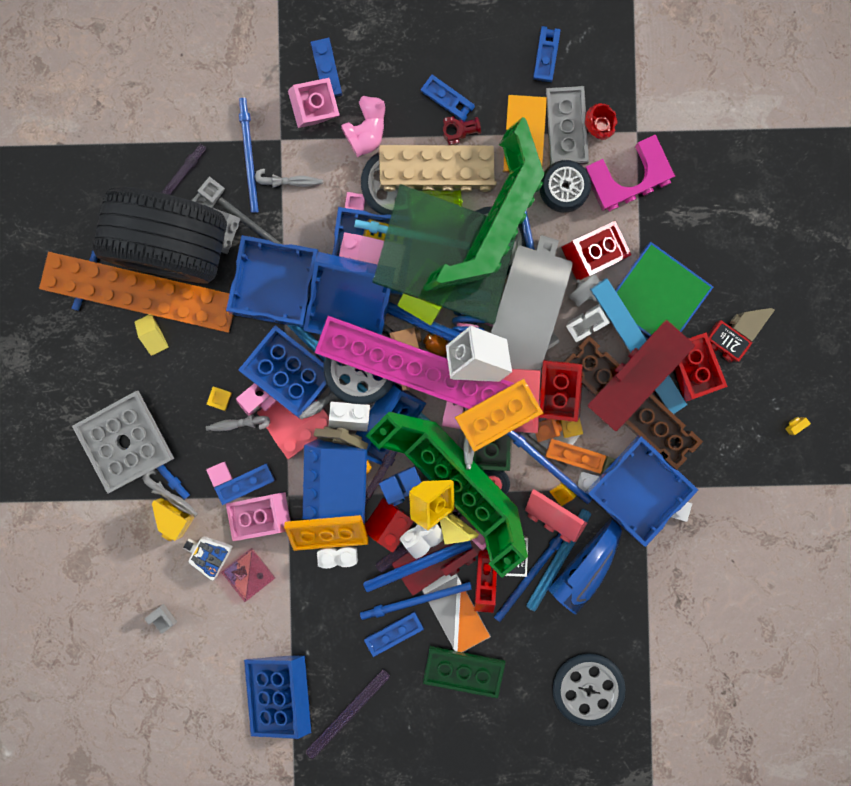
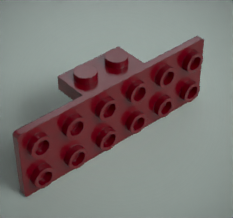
(641, 375)
(421, 579)

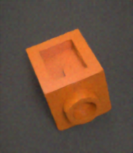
(548, 429)

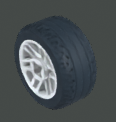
(570, 174)

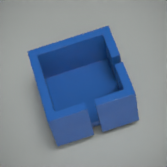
(399, 485)

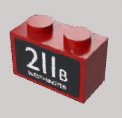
(728, 342)

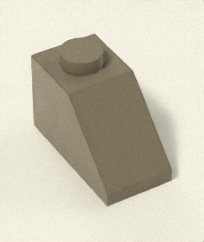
(751, 322)

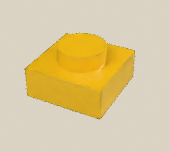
(219, 398)
(797, 425)
(571, 428)
(562, 494)

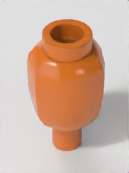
(435, 345)

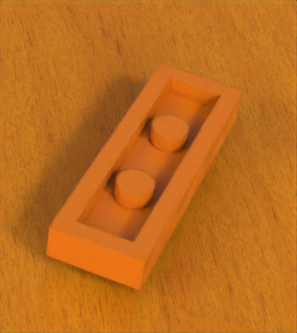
(575, 456)

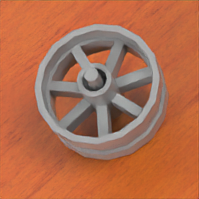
(583, 290)

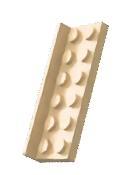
(437, 167)

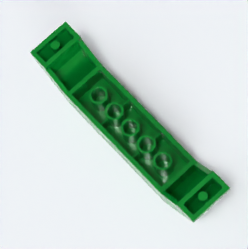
(503, 217)
(474, 491)

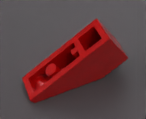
(485, 584)

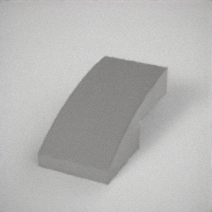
(209, 193)

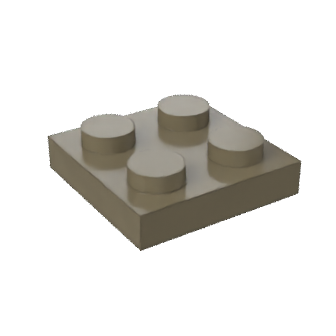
(340, 436)

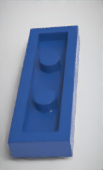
(326, 64)
(244, 484)
(393, 634)

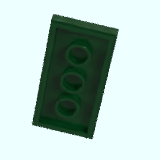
(464, 672)

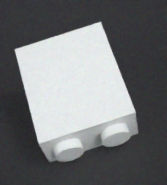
(478, 356)

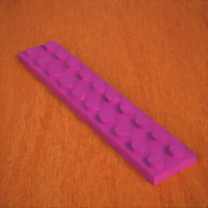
(401, 363)

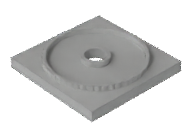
(101, 435)

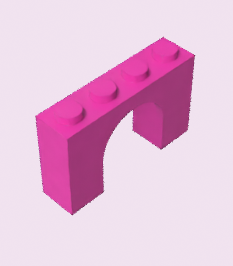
(657, 173)

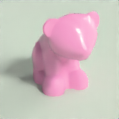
(368, 135)

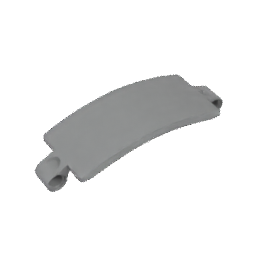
(532, 302)

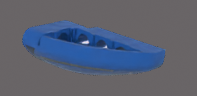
(578, 588)

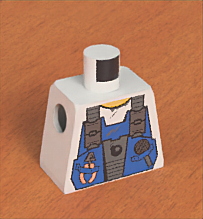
(208, 555)

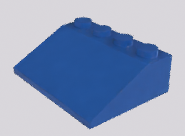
(286, 371)
(333, 480)
(278, 697)

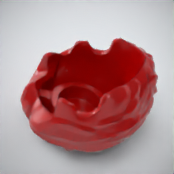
(601, 121)

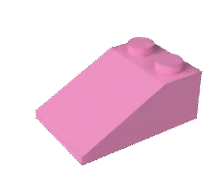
(361, 248)
(258, 516)

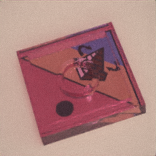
(248, 575)

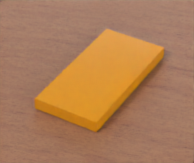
(534, 111)
(498, 415)
(326, 533)

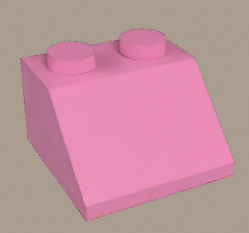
(313, 102)

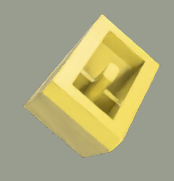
(150, 335)
(455, 530)

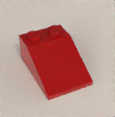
(596, 250)
(699, 370)
(561, 390)

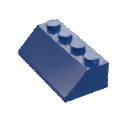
(395, 401)

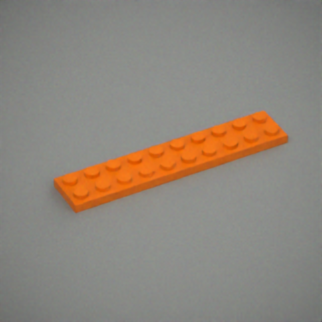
(136, 292)

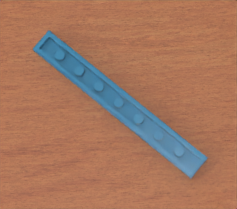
(633, 338)

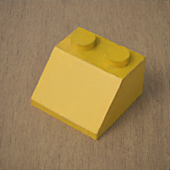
(431, 502)
(170, 520)

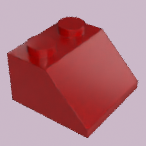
(388, 525)

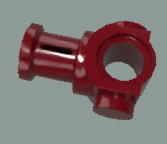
(462, 128)

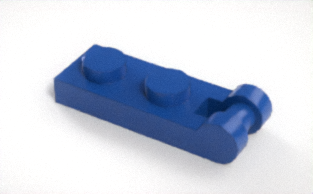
(546, 54)
(447, 97)

